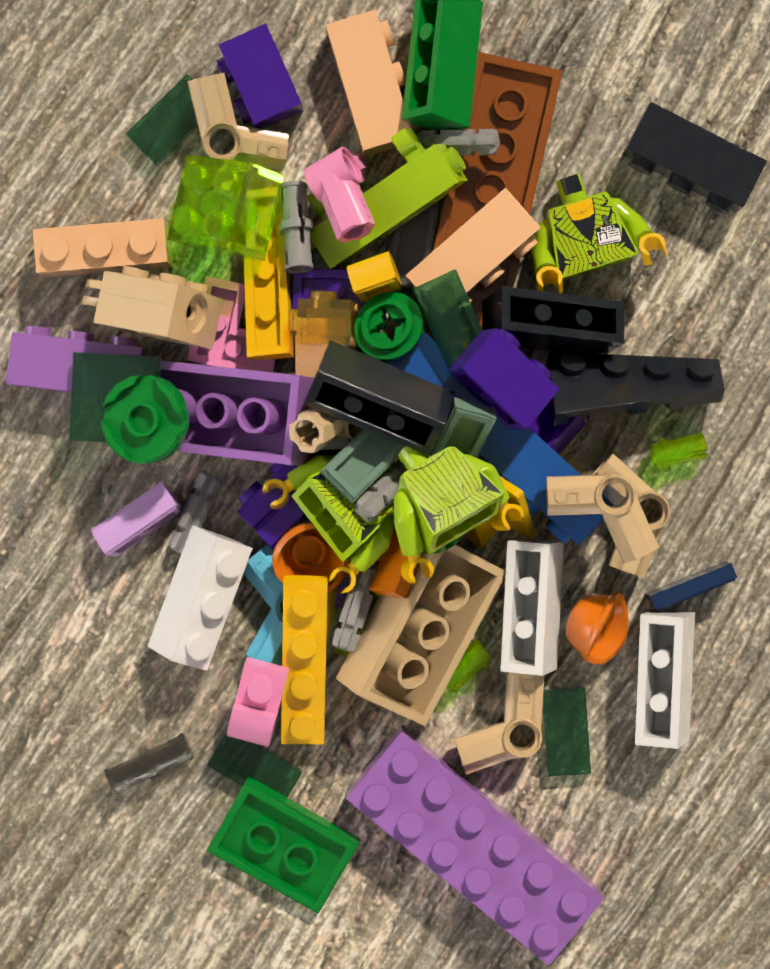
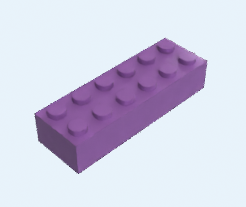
(475, 845)

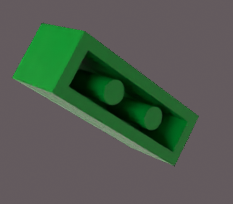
(442, 64)

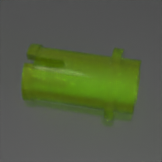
(678, 451)
(473, 661)

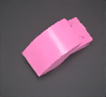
(257, 702)

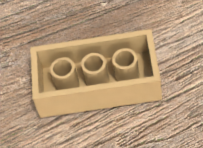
(418, 641)

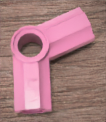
(336, 184)

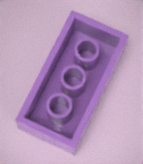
(240, 411)

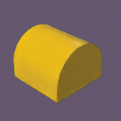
(374, 276)

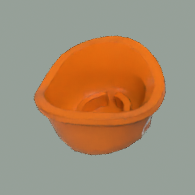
(306, 553)
(598, 626)

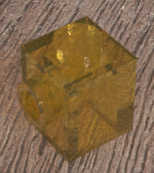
(323, 320)

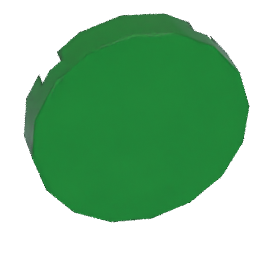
(145, 419)

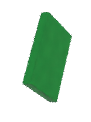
(283, 845)

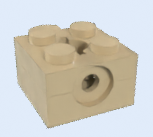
(156, 306)

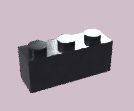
(693, 159)
(556, 320)
(380, 398)

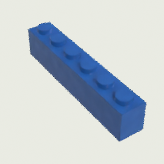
(515, 454)

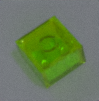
(225, 207)

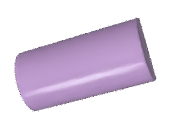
(137, 520)

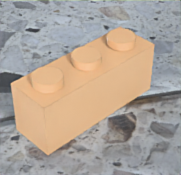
(369, 79)
(481, 245)
(102, 247)

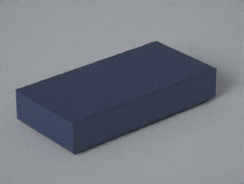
(691, 586)

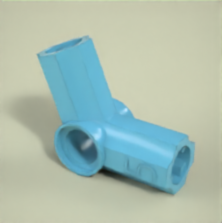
(269, 638)

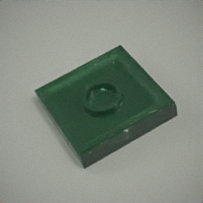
(93, 380)

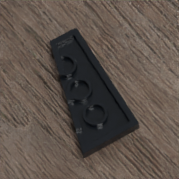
(614, 382)

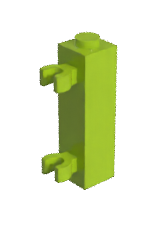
(396, 198)

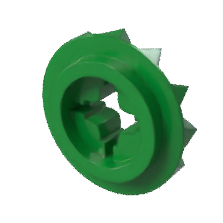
(373, 319)

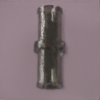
(149, 764)

